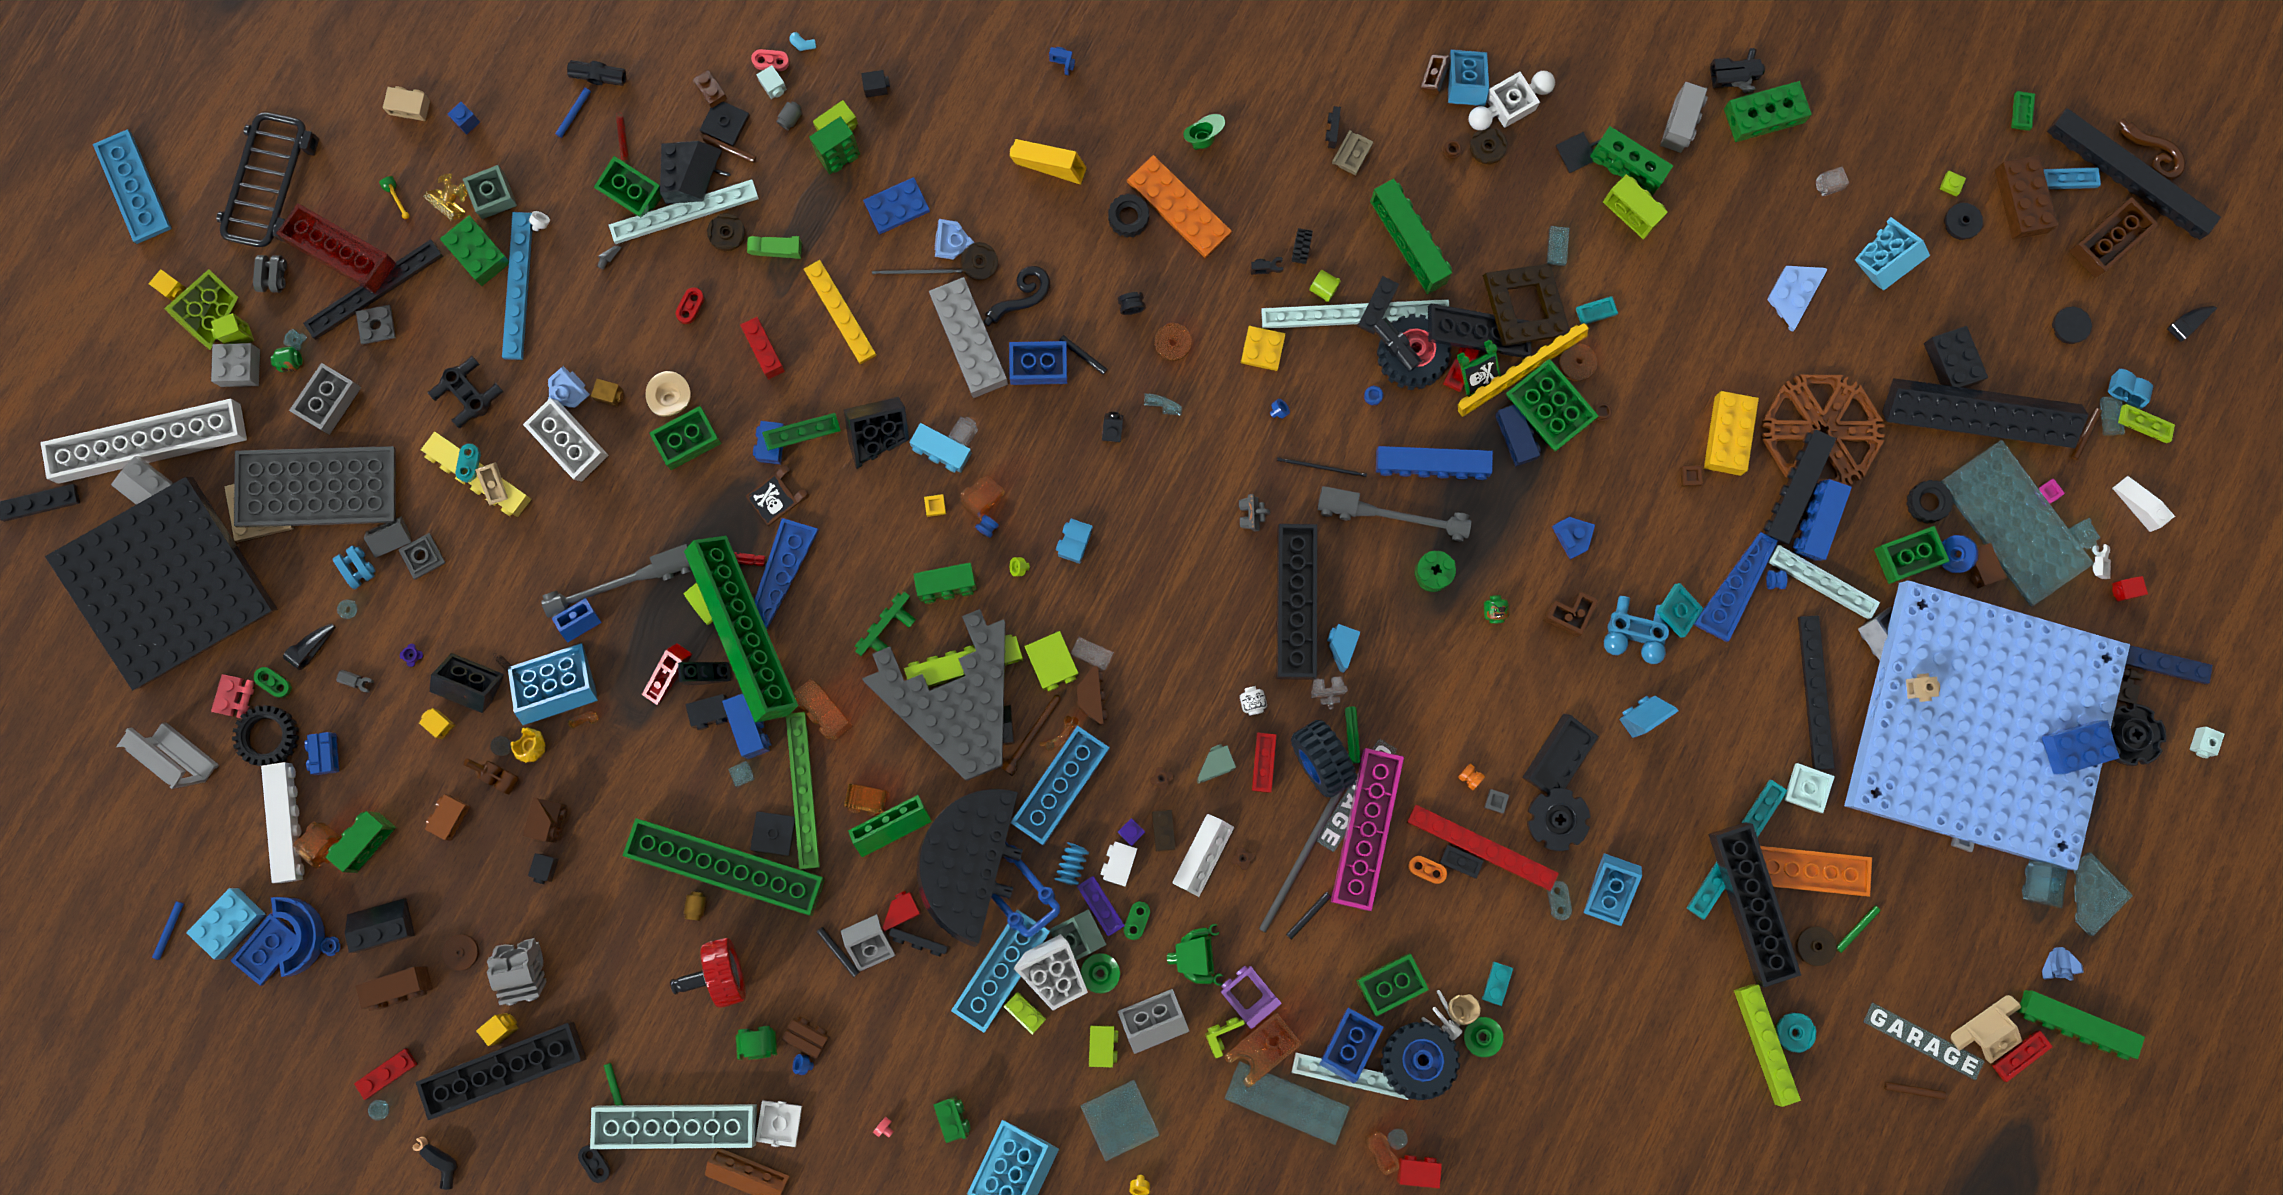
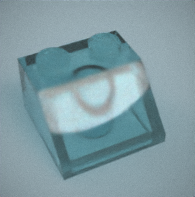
(2044, 883)

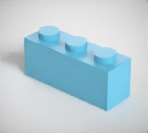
(940, 448)

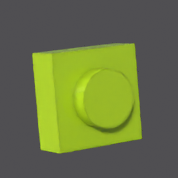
(1952, 183)

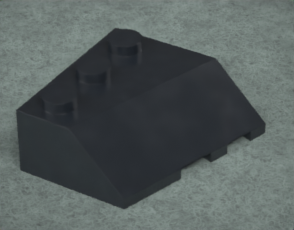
(686, 170)
(875, 428)

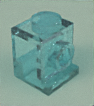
(2085, 533)

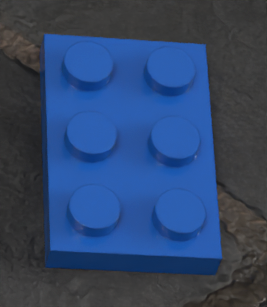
(896, 205)
(262, 950)

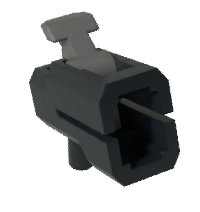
(1737, 73)

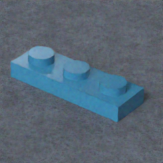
(2072, 178)

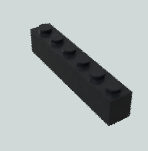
(1799, 486)

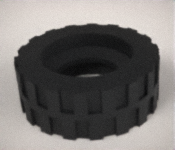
(1122, 202)
(1943, 495)

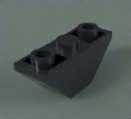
(703, 672)

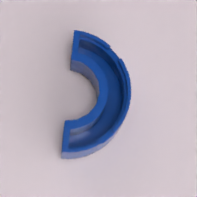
(308, 931)

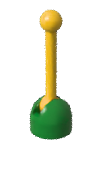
(389, 185)

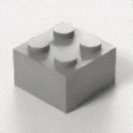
(235, 365)

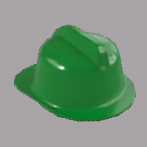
(1203, 132)

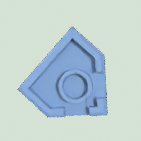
(950, 239)
(566, 388)

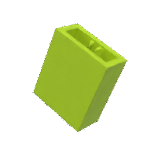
(1052, 661)

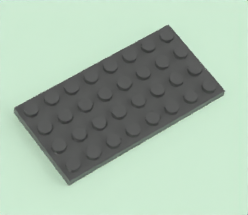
(315, 486)

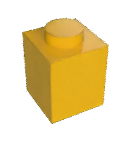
(167, 285)
(436, 723)

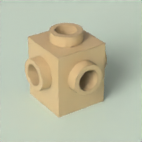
(1922, 687)

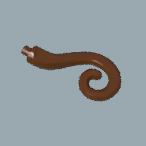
(2136, 136)

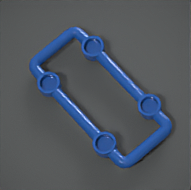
(1045, 895)

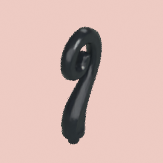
(998, 310)

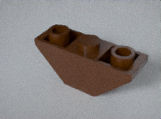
(1090, 696)

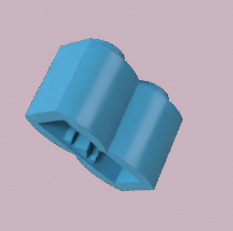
(2128, 387)
(1075, 540)

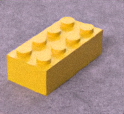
(1731, 433)

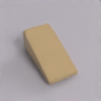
(492, 483)

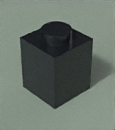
(875, 83)
(543, 868)

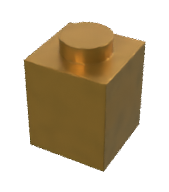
(607, 392)

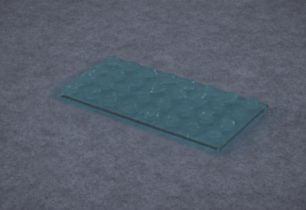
(2018, 522)

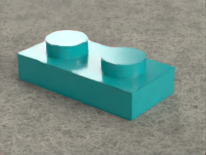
(1497, 983)

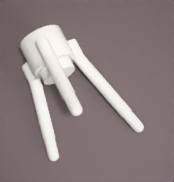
(1449, 1026)

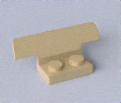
(1991, 1030)

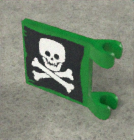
(1481, 370)

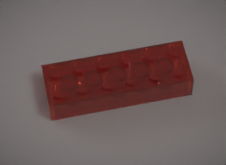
(336, 248)

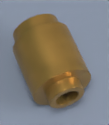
(694, 906)

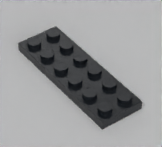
(1469, 330)

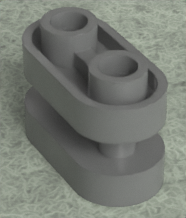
(269, 273)

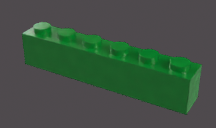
(2081, 1024)

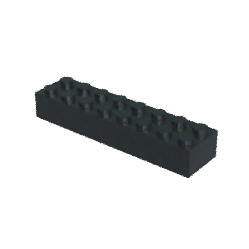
(1296, 602)
(1754, 904)
(500, 1070)

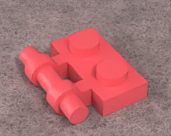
(228, 693)

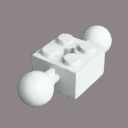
(1502, 96)

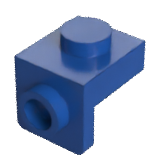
(1062, 56)

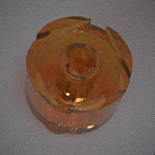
(315, 843)

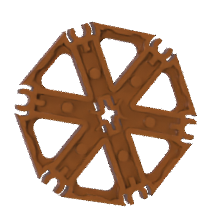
(1827, 418)

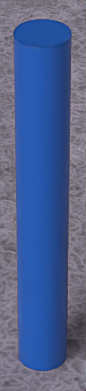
(573, 112)
(167, 930)

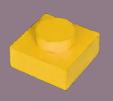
(935, 505)

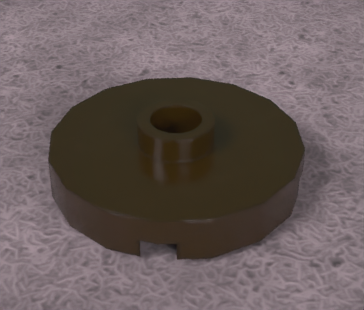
(1490, 137)
(719, 226)
(979, 251)
(1806, 946)

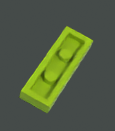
(2146, 423)

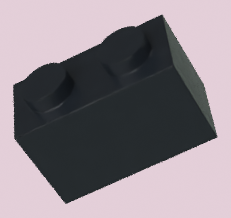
(707, 712)

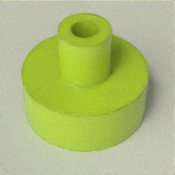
(1018, 566)

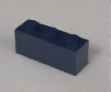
(1518, 435)

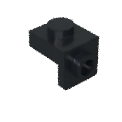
(1112, 427)

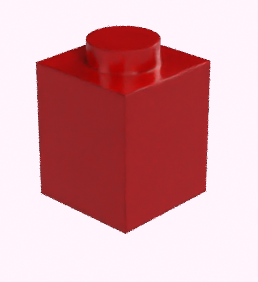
(2129, 588)

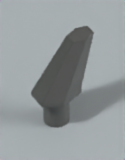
(607, 256)

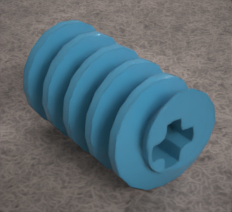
(1072, 864)

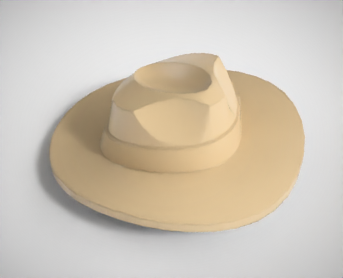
(667, 393)

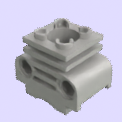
(516, 972)

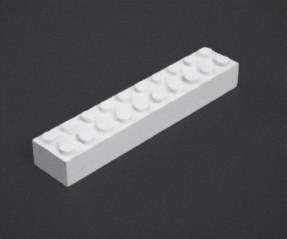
(148, 438)

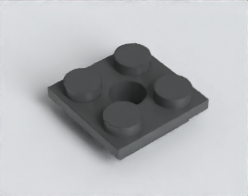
(368, 317)
(432, 560)

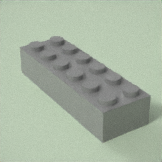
(968, 337)

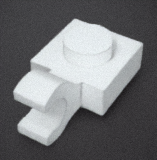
(2102, 564)

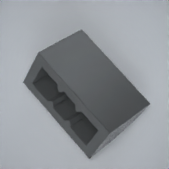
(387, 537)

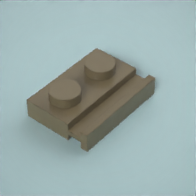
(1352, 152)

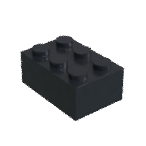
(1956, 358)

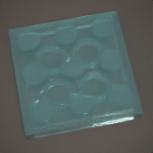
(1119, 1120)

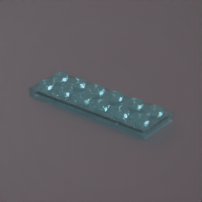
(1289, 1104)

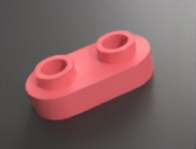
(771, 58)

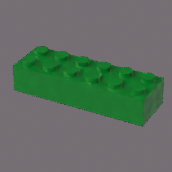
(1410, 236)

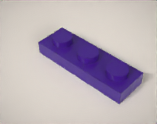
(1100, 906)

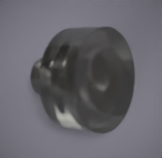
(503, 749)

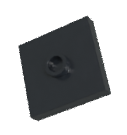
(725, 123)
(773, 833)

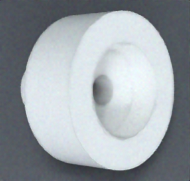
(539, 220)

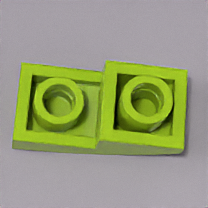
(696, 599)

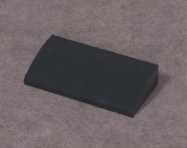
(1560, 755)

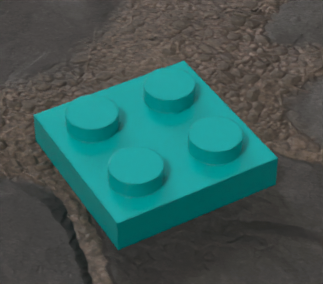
(1680, 610)

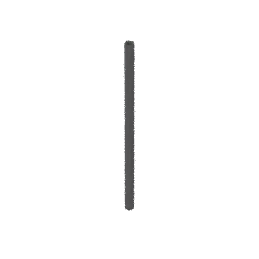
(1299, 862)

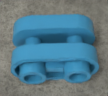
(365, 569)

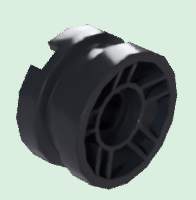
(1131, 303)

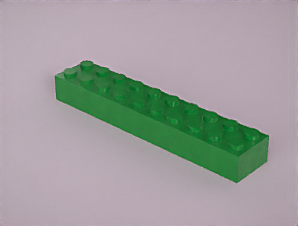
(740, 628)
(724, 867)

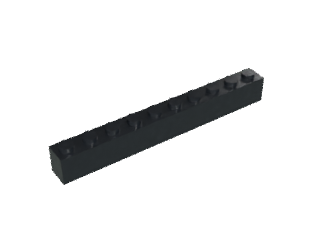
(2133, 174)

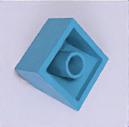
(1342, 645)

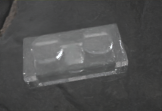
(1092, 653)

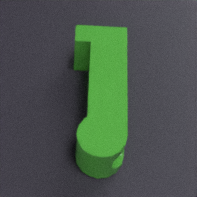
(775, 246)

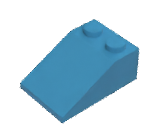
(1468, 78)
(1647, 715)
(1613, 889)

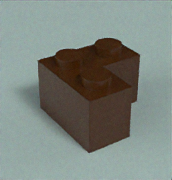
(1573, 618)

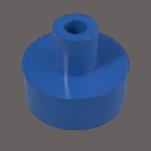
(1280, 409)
(802, 1064)

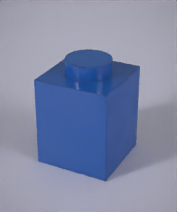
(463, 118)

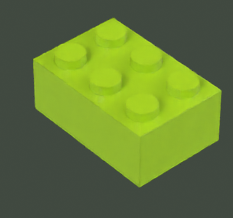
(1635, 206)

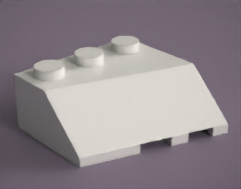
(1052, 972)

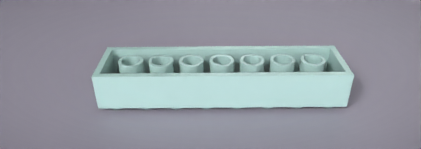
(673, 1126)

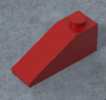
(665, 673)

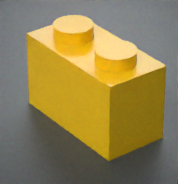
(498, 1029)

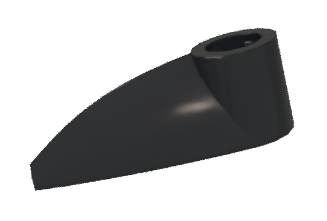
(2190, 322)
(305, 650)

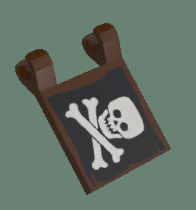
(773, 498)

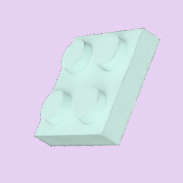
(1809, 788)

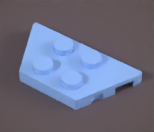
(1794, 292)

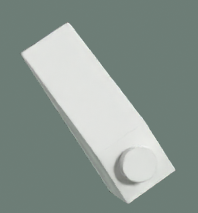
(2143, 504)

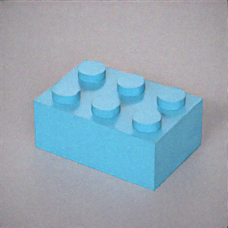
(226, 923)

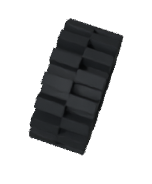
(1302, 246)

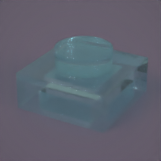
(741, 774)

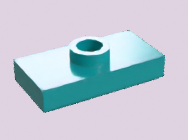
(1597, 310)

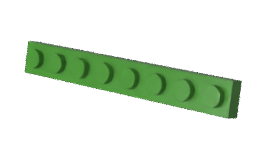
(802, 791)

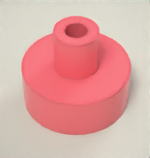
(883, 1128)

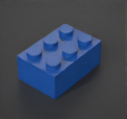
(1038, 362)
(747, 733)
(2080, 747)
(1351, 1045)

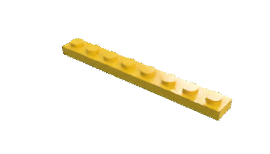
(1518, 372)

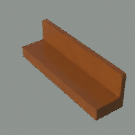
(744, 1174)

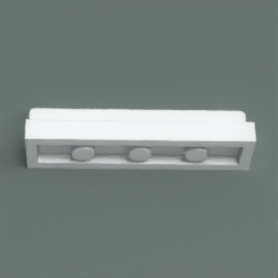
(1203, 855)

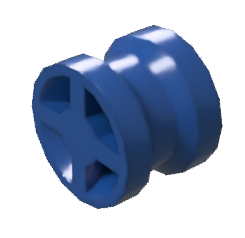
(987, 526)
(1776, 579)

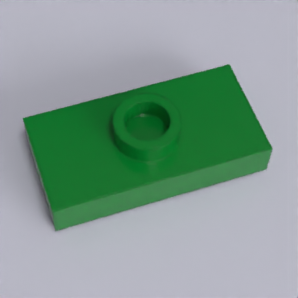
(2023, 110)

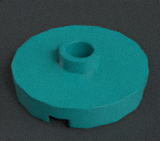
(1806, 1032)

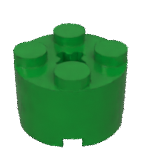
(1424, 571)
(756, 1043)

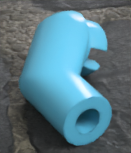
(798, 42)

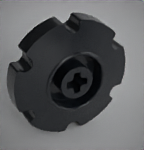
(2147, 734)
(1562, 833)

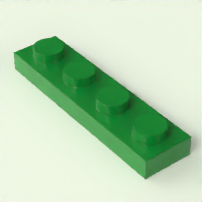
(801, 431)

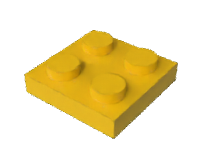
(1263, 348)

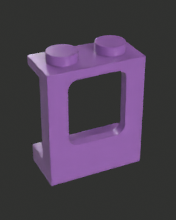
(1261, 1008)

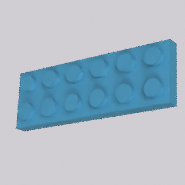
(132, 186)

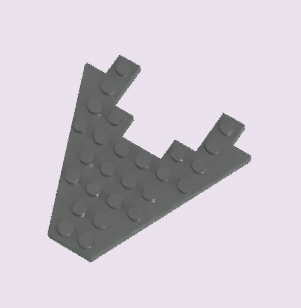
(961, 717)

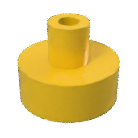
(1139, 1186)

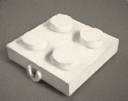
(779, 1123)

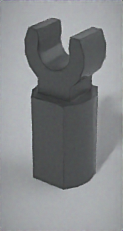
(353, 680)

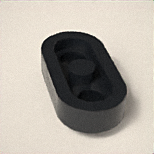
(592, 1165)

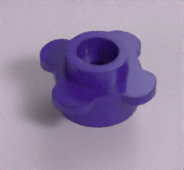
(405, 655)

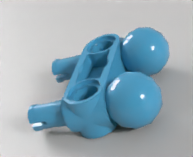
(1637, 630)

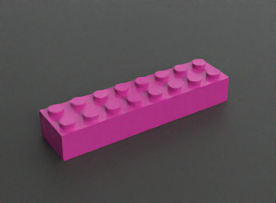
(1367, 829)

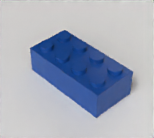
(1822, 519)

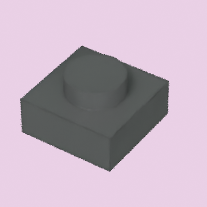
(1496, 801)

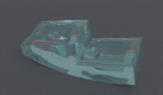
(1169, 406)

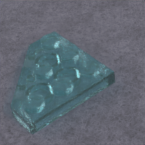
(2097, 894)

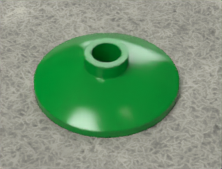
(1089, 973)
(1492, 1042)

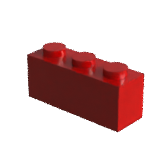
(762, 348)

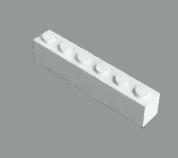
(282, 822)

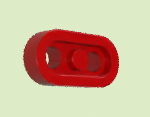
(688, 306)

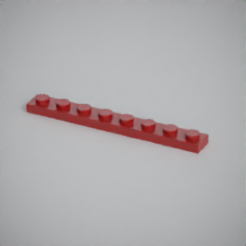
(1483, 847)

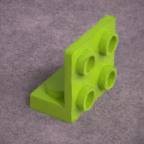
(1215, 1043)

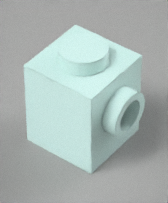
(2206, 742)

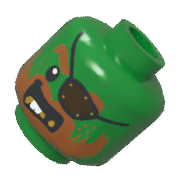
(286, 359)
(1496, 609)

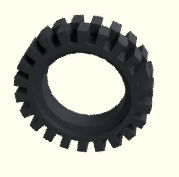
(246, 724)

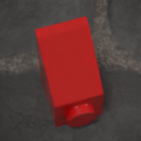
(901, 910)

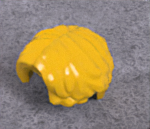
(529, 746)

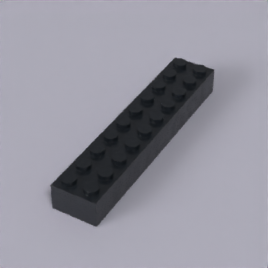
(1984, 413)

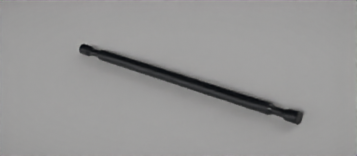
(1322, 467)

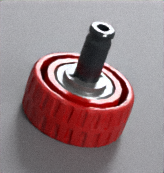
(719, 972)

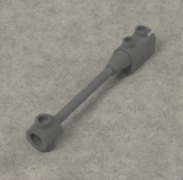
(1348, 505)
(662, 566)

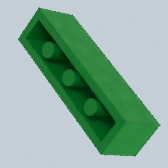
(889, 826)

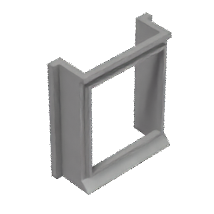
(174, 746)

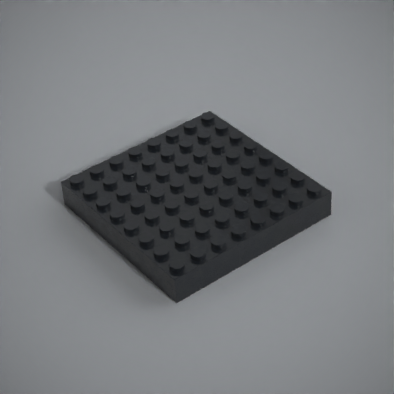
(161, 582)

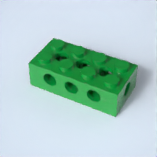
(1767, 111)
(1632, 156)

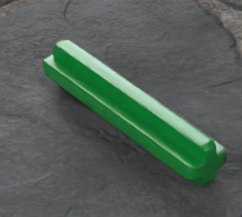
(1352, 734)

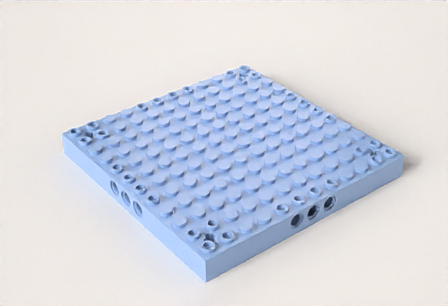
(1976, 752)

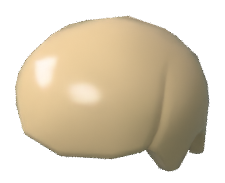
(1464, 1009)

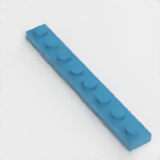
(517, 286)

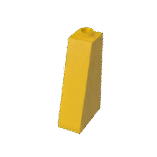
(1049, 160)

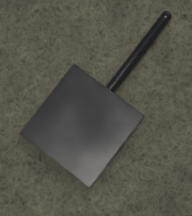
(1576, 152)

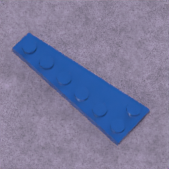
(784, 561)
(1731, 598)

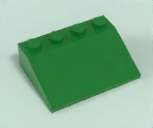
(1552, 405)

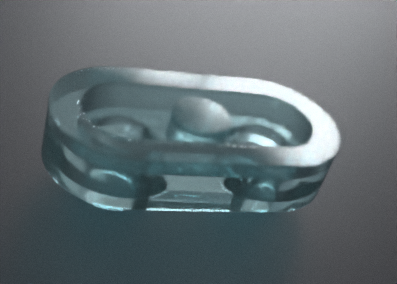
(1560, 900)

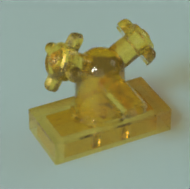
(445, 200)

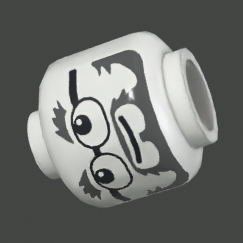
(1253, 701)

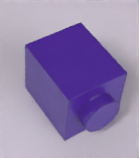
(1131, 832)

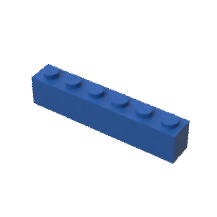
(1434, 462)

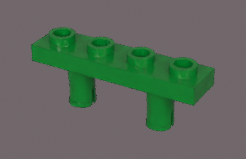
(897, 611)

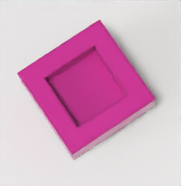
(2051, 491)

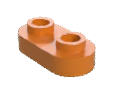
(1427, 869)

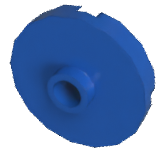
(1969, 553)

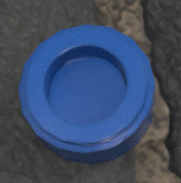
(1373, 395)

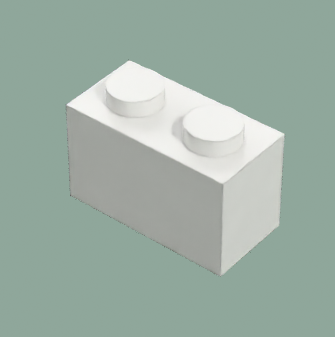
(1119, 864)

